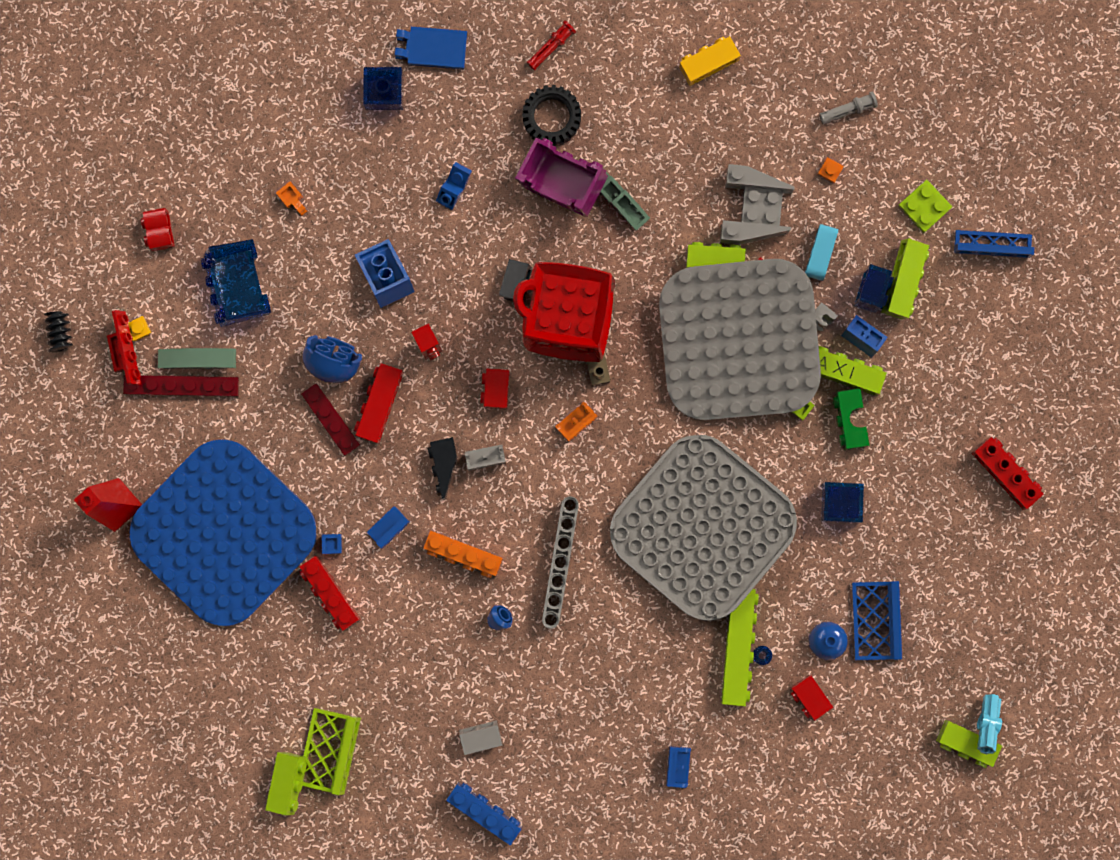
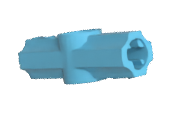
(989, 724)

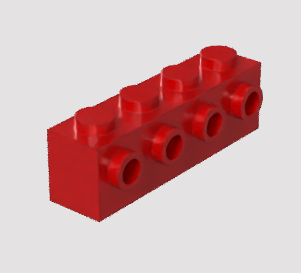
(379, 403)
(1008, 473)
(330, 593)

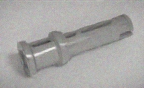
(856, 106)

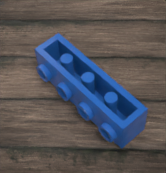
(484, 813)

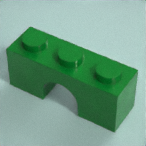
(852, 436)

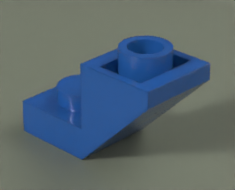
(454, 186)

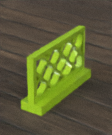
(345, 754)

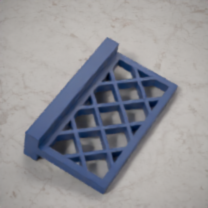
(894, 620)

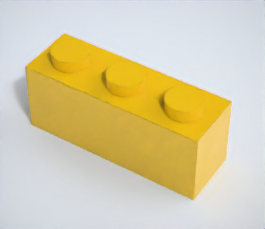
(709, 60)

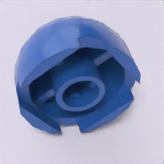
(828, 640)

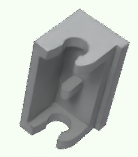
(824, 316)
(485, 457)
(480, 737)

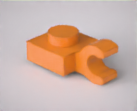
(290, 197)

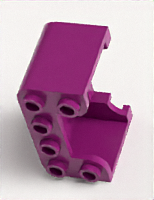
(561, 177)

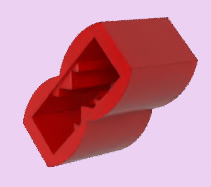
(158, 229)

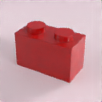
(496, 388)
(811, 698)

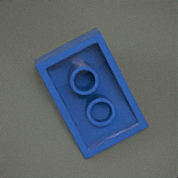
(384, 273)

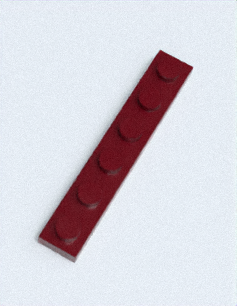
(184, 386)

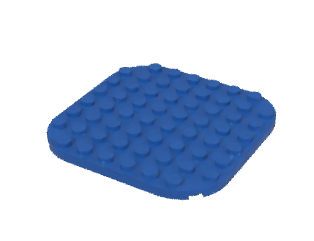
(223, 532)

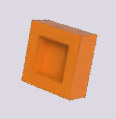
(830, 170)

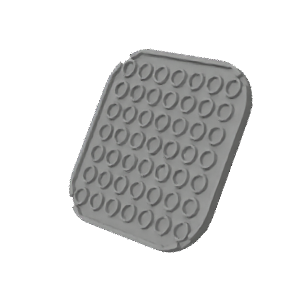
(740, 339)
(703, 527)

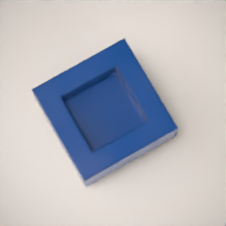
(332, 544)

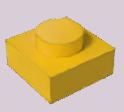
(139, 328)

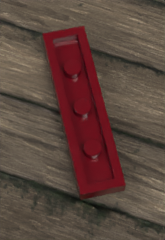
(330, 419)

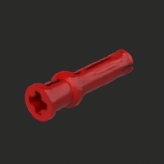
(557, 39)

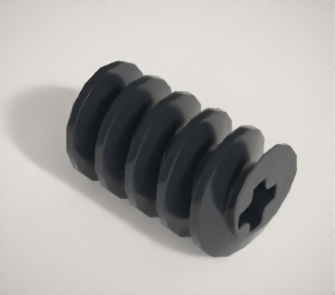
(57, 331)

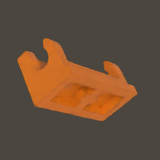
(576, 421)

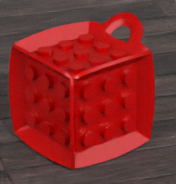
(566, 311)

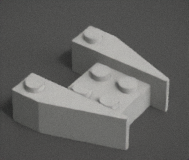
(760, 206)

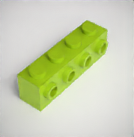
(907, 274)

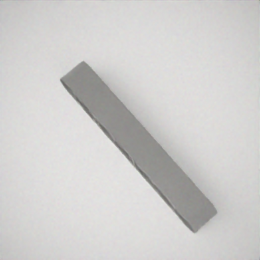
(559, 552)

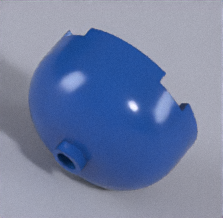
(329, 368)

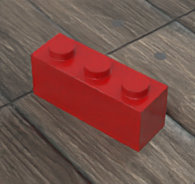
(427, 342)

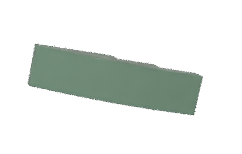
(623, 203)
(197, 358)

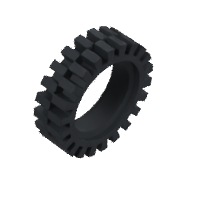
(556, 94)

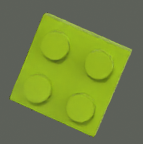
(925, 206)

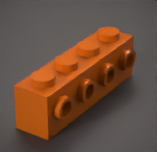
(463, 553)

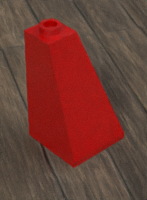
(109, 503)

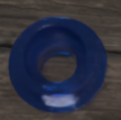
(767, 659)

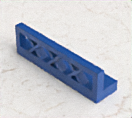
(995, 249)

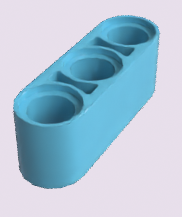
(821, 252)

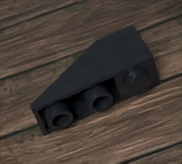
(445, 459)

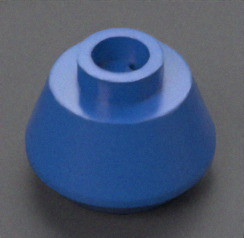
(499, 618)

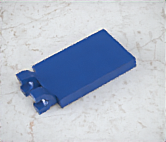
(433, 47)

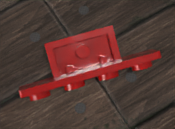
(122, 349)

